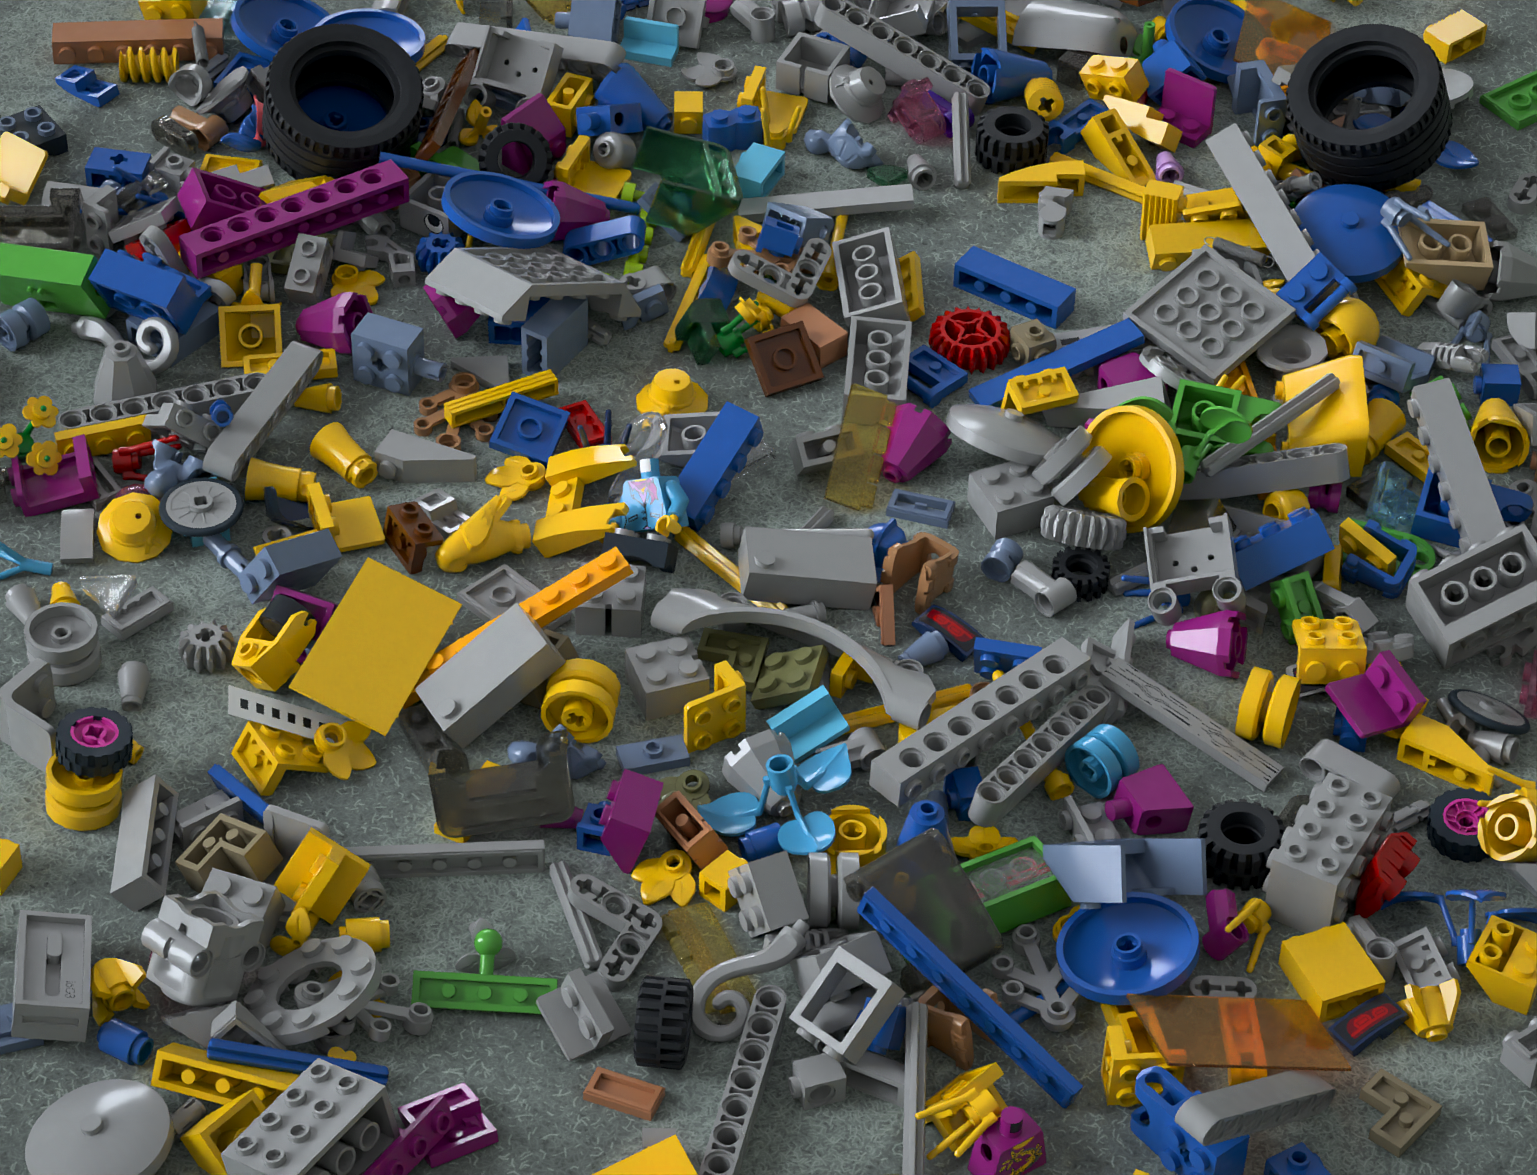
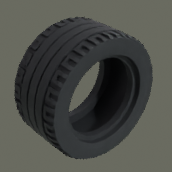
(347, 58)
(1361, 60)

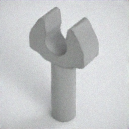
(1454, 720)

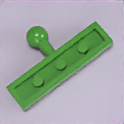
(482, 990)

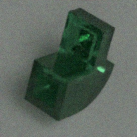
(700, 326)

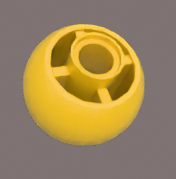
(1347, 324)

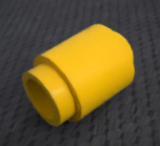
(368, 929)

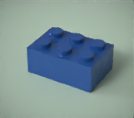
(145, 289)
(1281, 547)

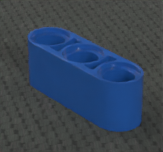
(606, 240)

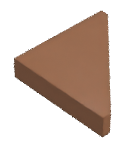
(884, 613)

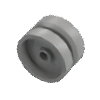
(1067, 460)
(66, 639)
(829, 890)

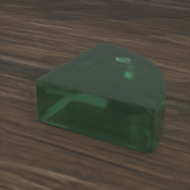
(887, 174)

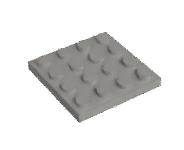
(1209, 314)

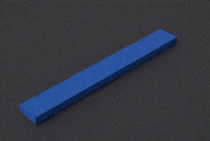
(969, 998)

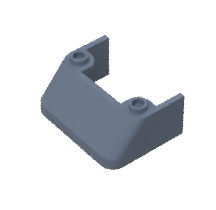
(1109, 868)

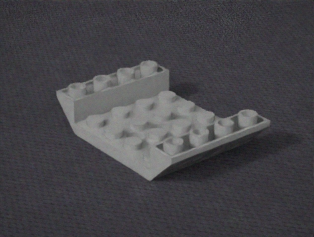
(504, 280)

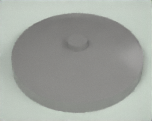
(1002, 432)
(102, 1131)

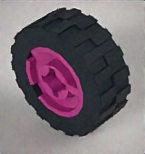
(94, 742)
(1454, 824)

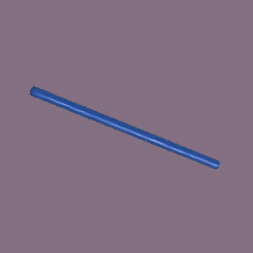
(451, 171)

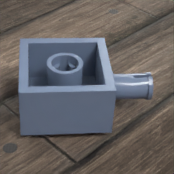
(391, 355)

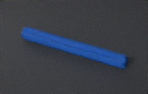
(286, 1060)

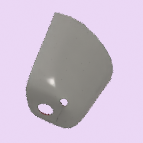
(1074, 27)

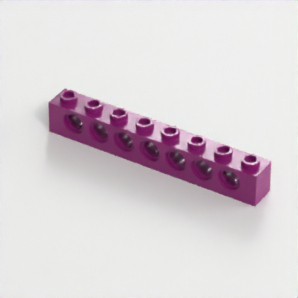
(306, 212)

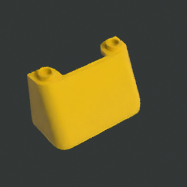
(1335, 419)

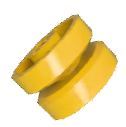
(582, 699)
(1268, 707)
(79, 800)

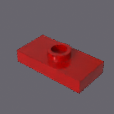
(583, 414)

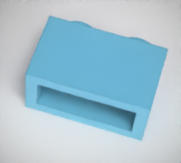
(760, 170)

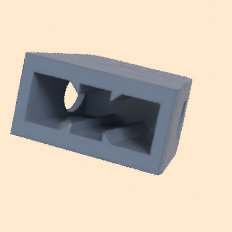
(591, 19)
(811, 222)

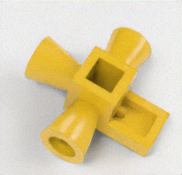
(1280, 154)

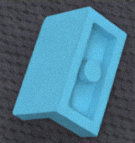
(650, 41)
(810, 723)

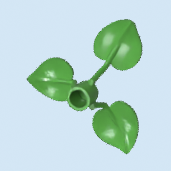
(1223, 421)

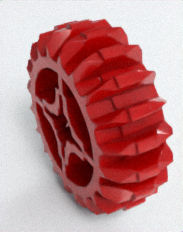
(970, 339)

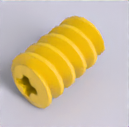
(148, 65)
(1044, 87)

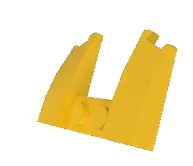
(566, 523)

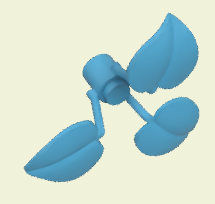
(816, 831)

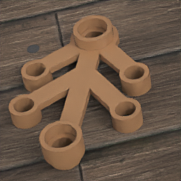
(720, 254)
(460, 386)

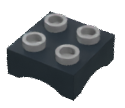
(653, 550)

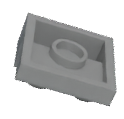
(178, 419)

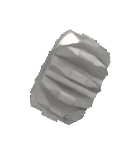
(206, 646)

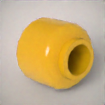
(1281, 503)

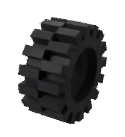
(1083, 561)

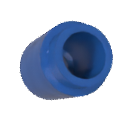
(760, 842)
(125, 1042)

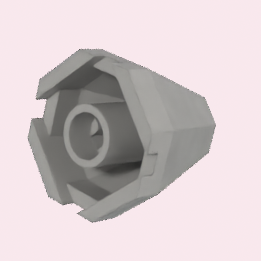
(1512, 274)
(122, 374)
(748, 768)

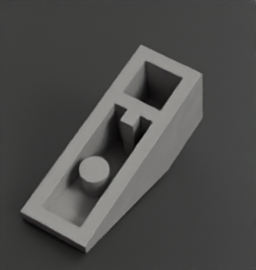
(422, 461)

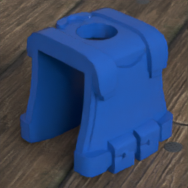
(1358, 570)

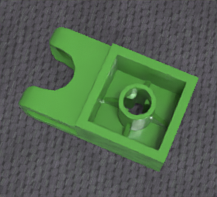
(1195, 397)

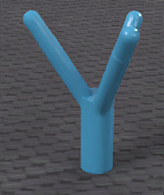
(25, 564)

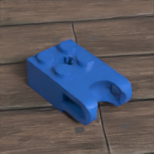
(1432, 516)
(1172, 1143)

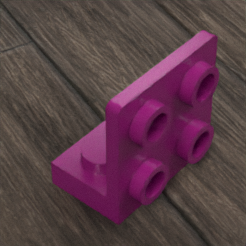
(1188, 106)
(1379, 698)

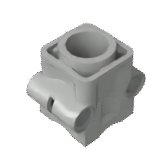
(202, 948)

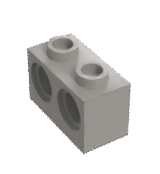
(308, 269)

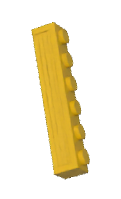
(493, 400)

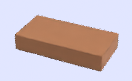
(624, 1093)

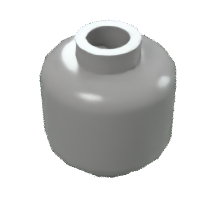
(614, 150)

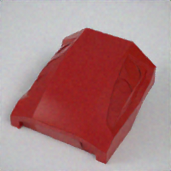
(1386, 873)

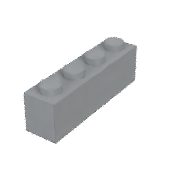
(144, 843)

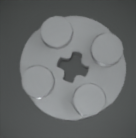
(1400, 645)

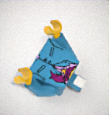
(653, 502)

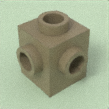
(1031, 341)

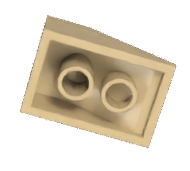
(1465, 260)

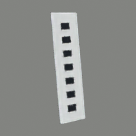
(277, 713)

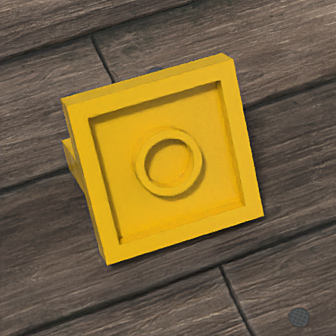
(321, 876)
(953, 1118)

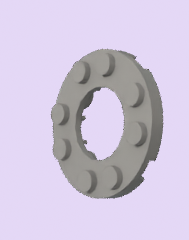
(357, 986)

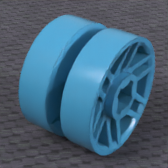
(1101, 760)

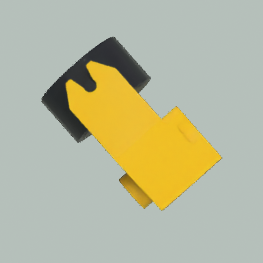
(273, 643)

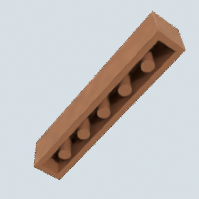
(104, 39)

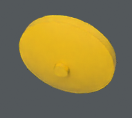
(1143, 448)

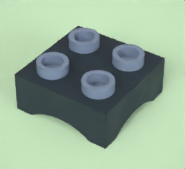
(36, 128)

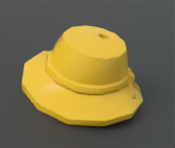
(672, 394)
(133, 538)

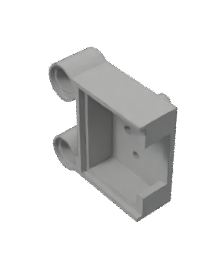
(904, 15)
(514, 67)
(1192, 564)

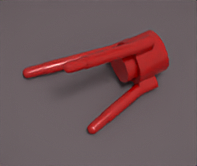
(128, 459)

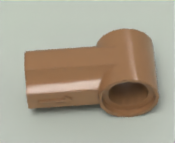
(207, 130)

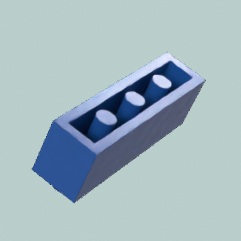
(1014, 287)
(717, 460)

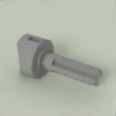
(193, 82)

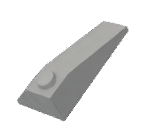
(1095, 402)

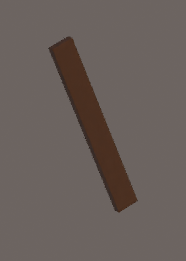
(448, 106)

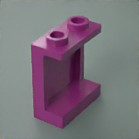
(70, 486)

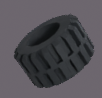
(520, 133)
(1011, 139)
(1239, 842)
(663, 1022)

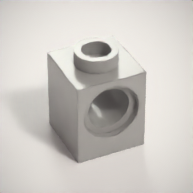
(817, 1081)

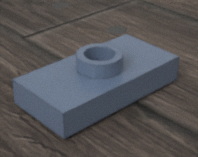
(653, 755)

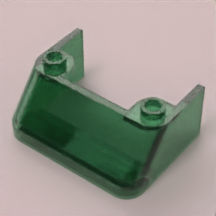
(695, 182)

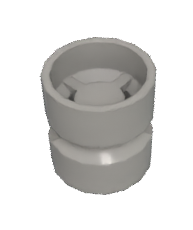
(799, 16)

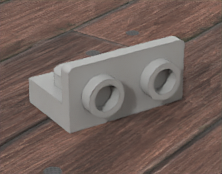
(100, 217)
(197, 816)
(1086, 821)
(1423, 960)

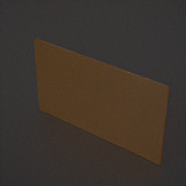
(1277, 33)
(1238, 1032)

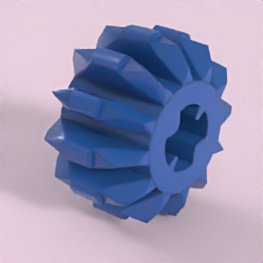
(435, 248)

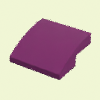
(471, 1127)

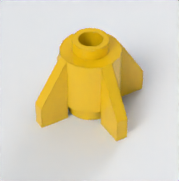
(115, 988)
(1431, 1009)

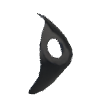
(283, 510)

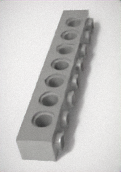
(979, 722)

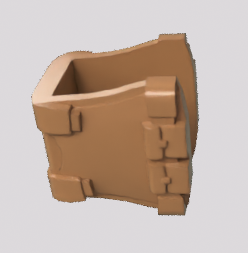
(915, 556)
(950, 1028)

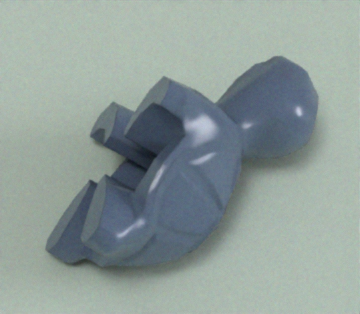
(844, 146)
(170, 469)
(583, 761)

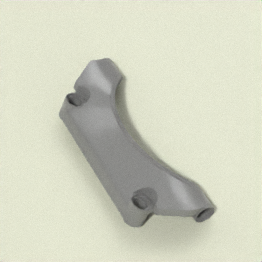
(902, 683)

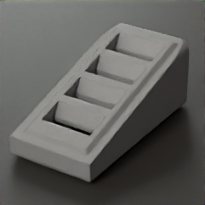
(235, 1021)

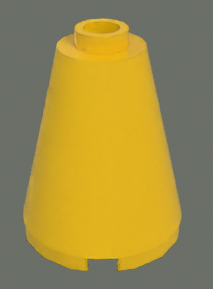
(1499, 437)
(1509, 829)

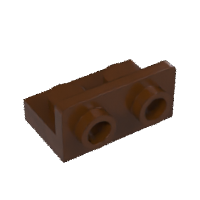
(409, 533)

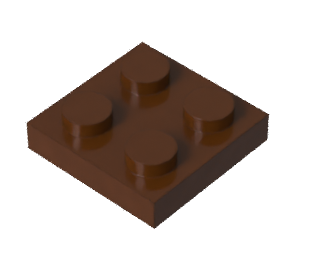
(784, 359)

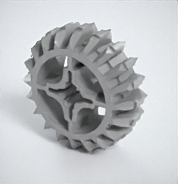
(1083, 527)

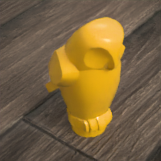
(483, 538)

